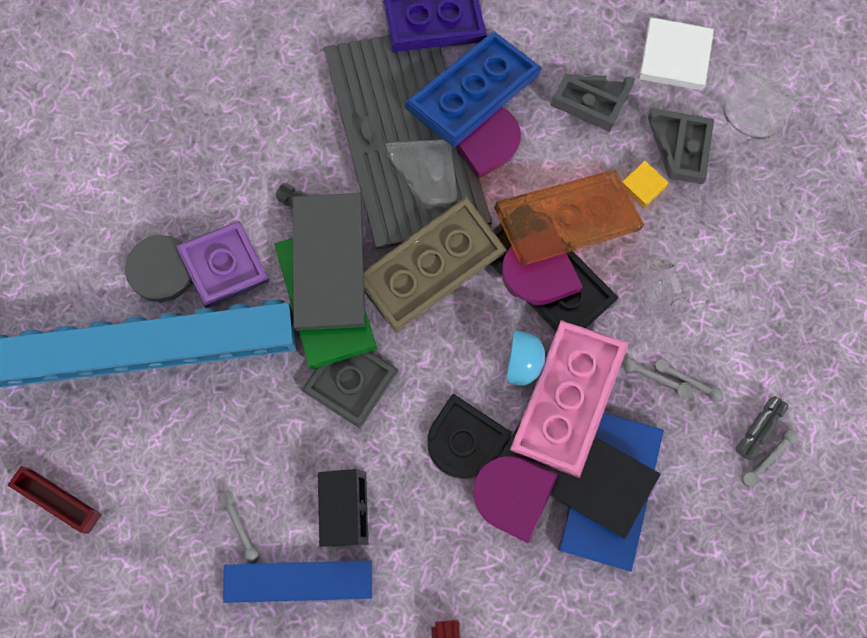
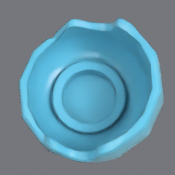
(526, 359)

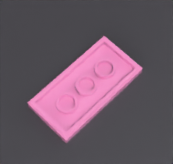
(569, 398)

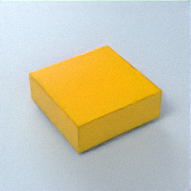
(644, 184)

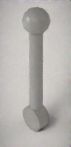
(662, 366)
(684, 389)
(750, 478)
(227, 500)

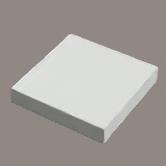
(676, 54)

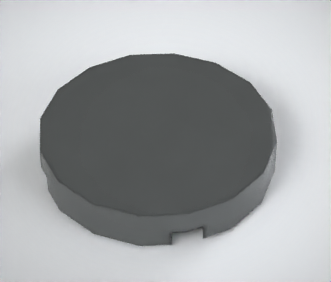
(157, 269)

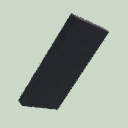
(578, 308)
(609, 488)

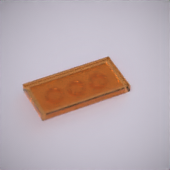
(568, 216)

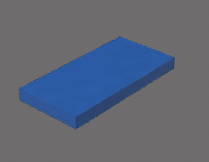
(473, 88)
(590, 540)

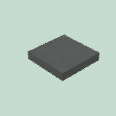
(351, 386)

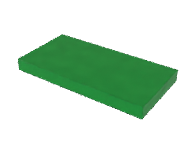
(325, 345)

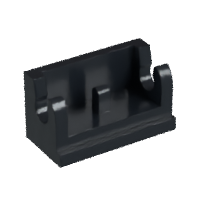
(342, 508)

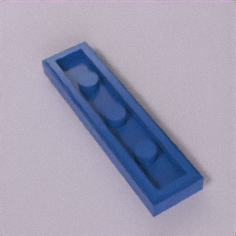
(297, 581)

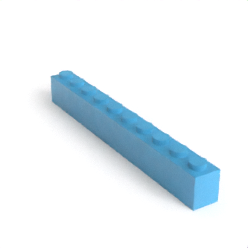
(147, 343)

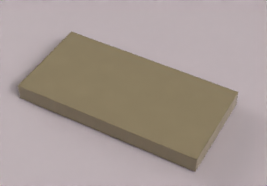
(432, 264)

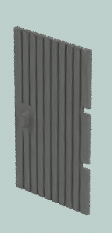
(372, 99)

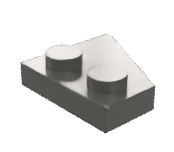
(592, 98)
(683, 143)

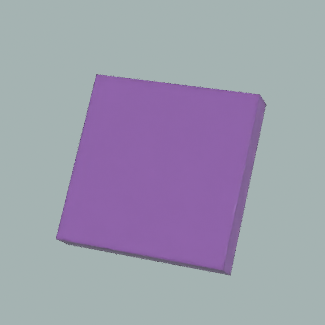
(222, 264)

